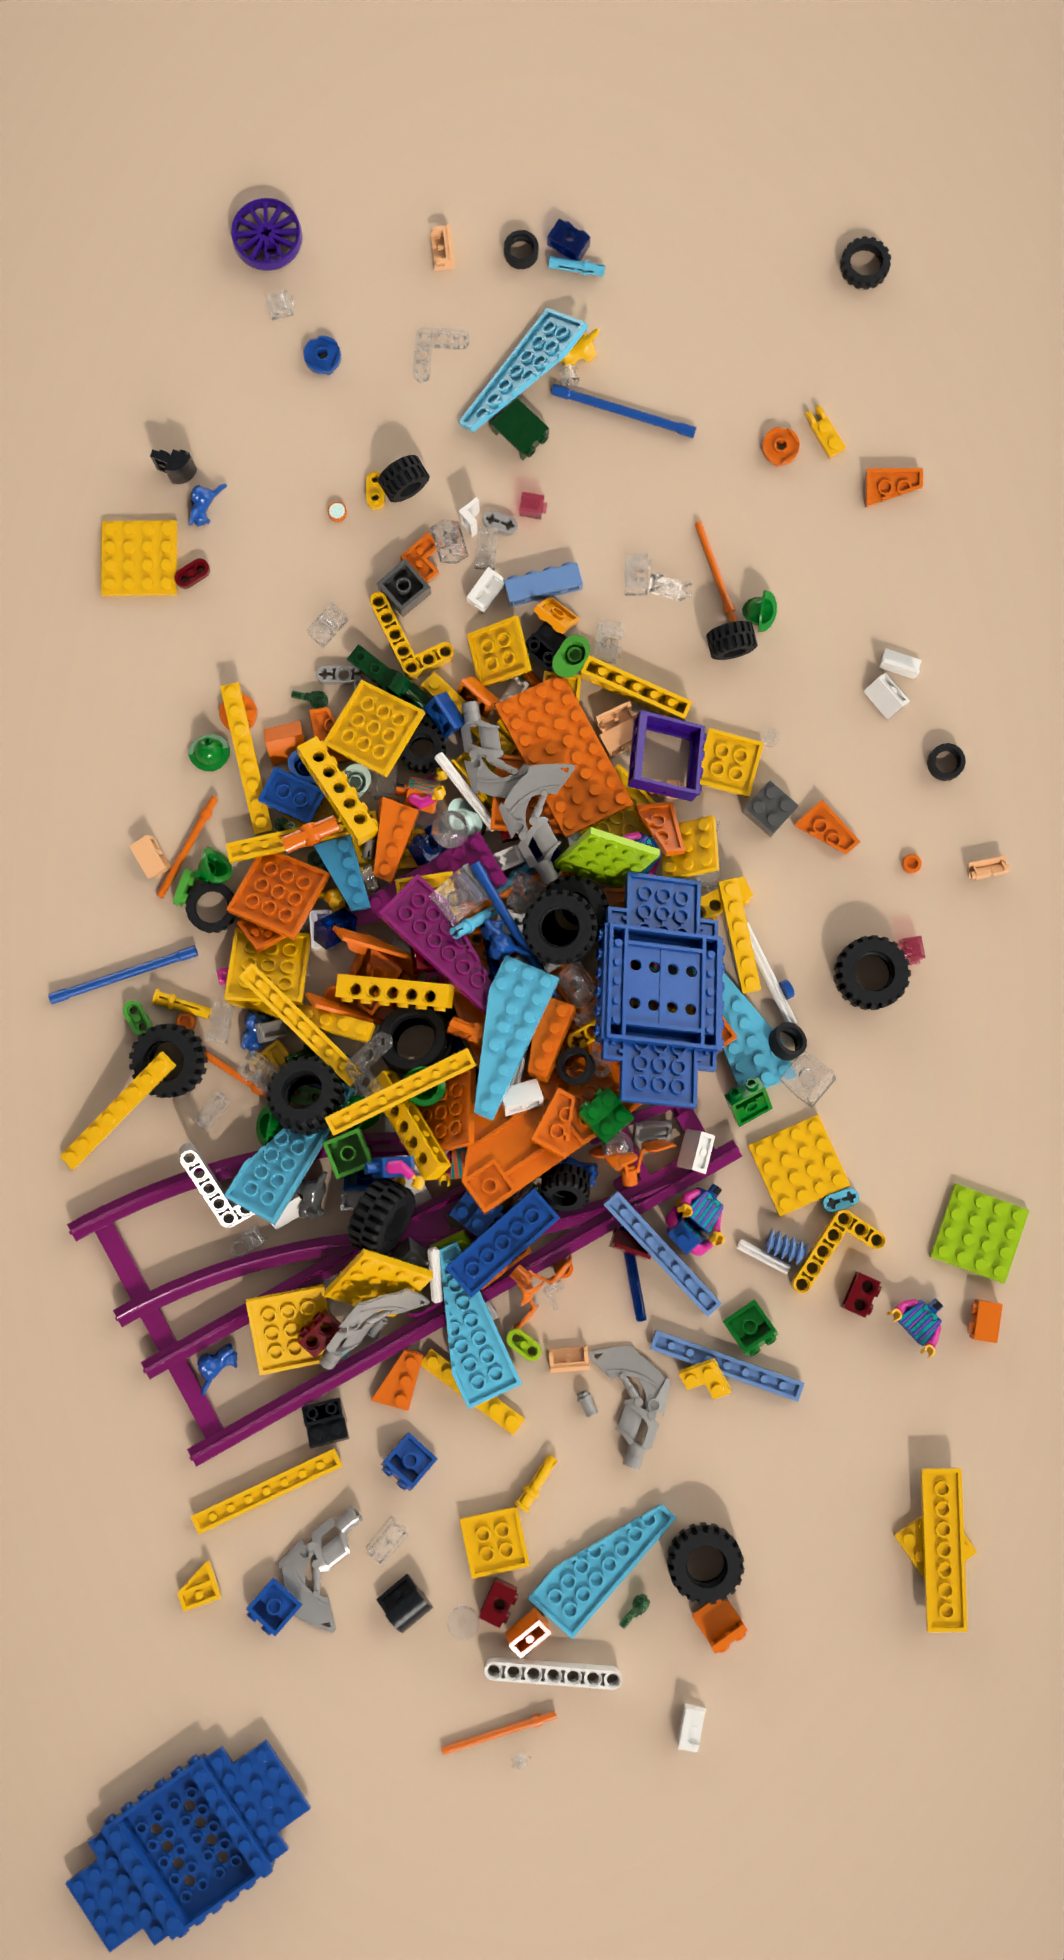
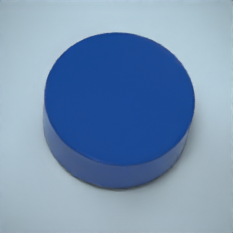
(787, 989)

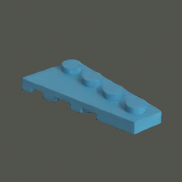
(343, 866)

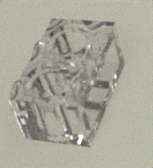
(263, 1067)

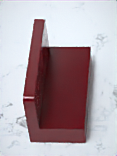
(627, 1243)

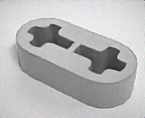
(502, 519)

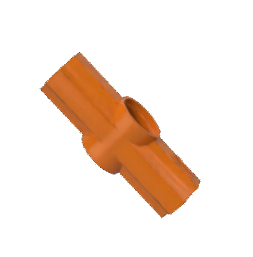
(310, 834)
(469, 1032)

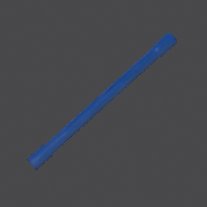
(567, 393)
(483, 878)
(181, 955)

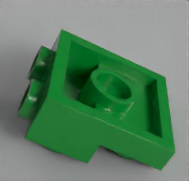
(748, 1101)
(605, 1115)
(751, 1328)

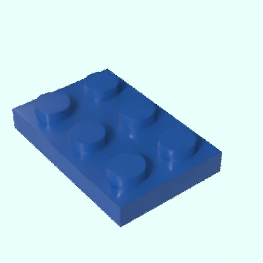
(291, 796)

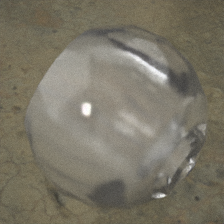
(450, 829)

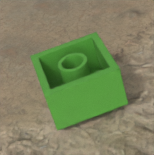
(348, 1153)

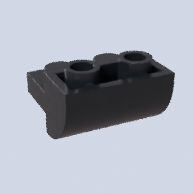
(178, 465)
(544, 645)
(325, 1422)
(404, 1603)

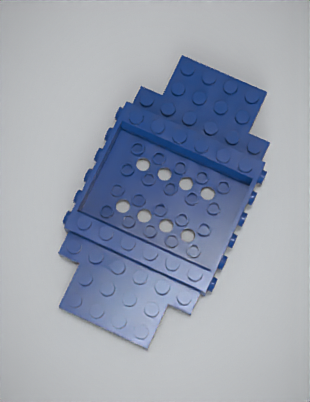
(659, 1048)
(135, 1879)

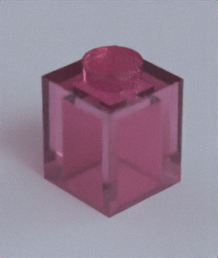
(532, 505)

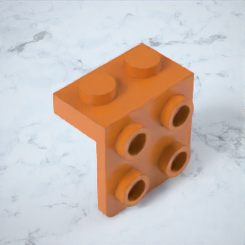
(720, 1624)

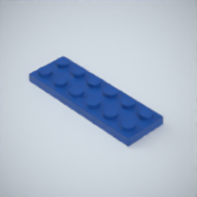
(502, 1242)

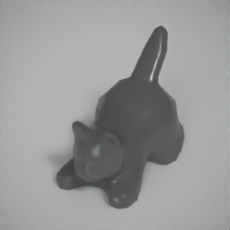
(312, 1196)

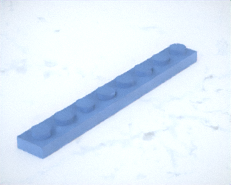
(662, 1253)
(729, 1365)

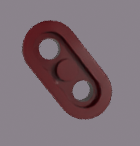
(191, 572)

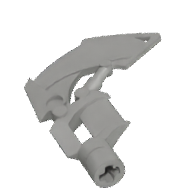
(479, 775)
(538, 780)
(364, 1317)
(625, 1362)
(315, 1607)

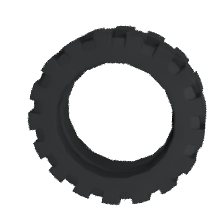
(875, 247)
(191, 910)

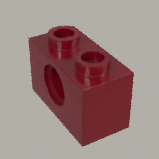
(499, 1590)

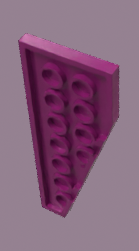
(428, 932)

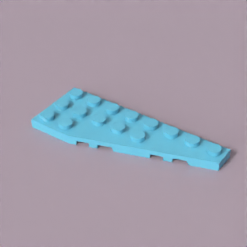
(537, 353)
(512, 1016)
(750, 1053)
(276, 1171)
(475, 1346)
(585, 1580)

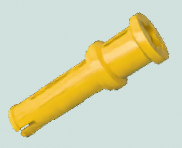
(173, 1002)
(531, 1490)

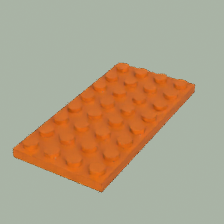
(553, 729)

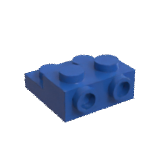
(472, 1217)
(408, 1462)
(273, 1607)

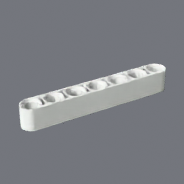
(561, 1679)

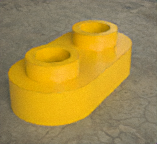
(374, 489)

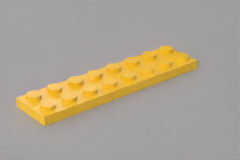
(944, 1550)

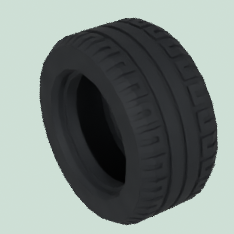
(404, 1018)

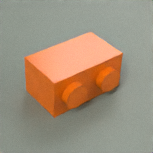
(985, 1320)
(527, 1632)

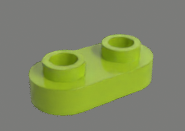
(523, 1344)

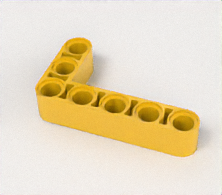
(402, 643)
(830, 1245)

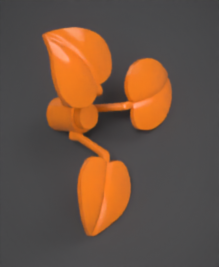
(623, 1161)
(523, 1278)

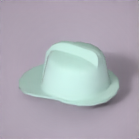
(358, 777)
(473, 819)

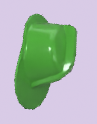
(571, 656)

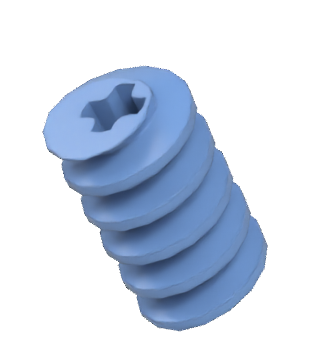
(785, 1246)

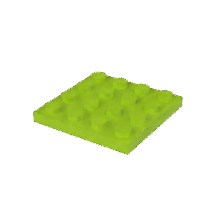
(605, 857)
(979, 1233)

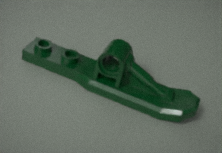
(390, 680)

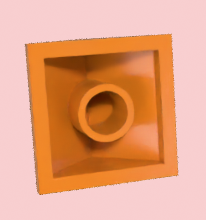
(472, 690)
(283, 741)

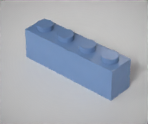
(543, 584)

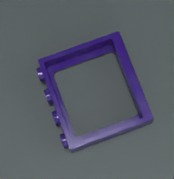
(674, 727)

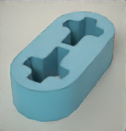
(842, 1204)

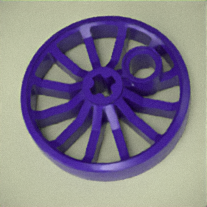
(261, 230)

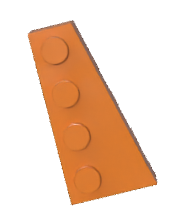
(394, 834)
(549, 1039)

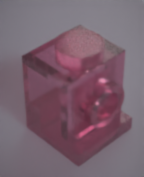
(914, 949)

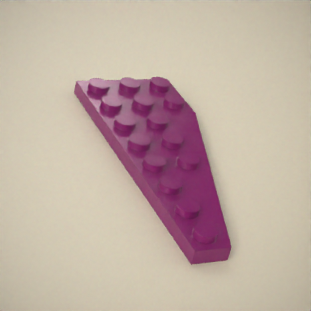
(470, 852)

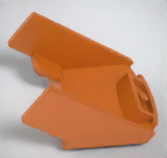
(362, 946)

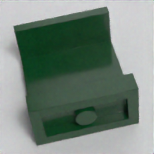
(521, 428)

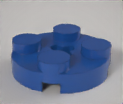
(325, 365)

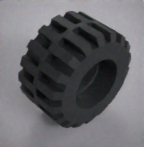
(403, 478)
(731, 640)
(427, 763)
(565, 1187)

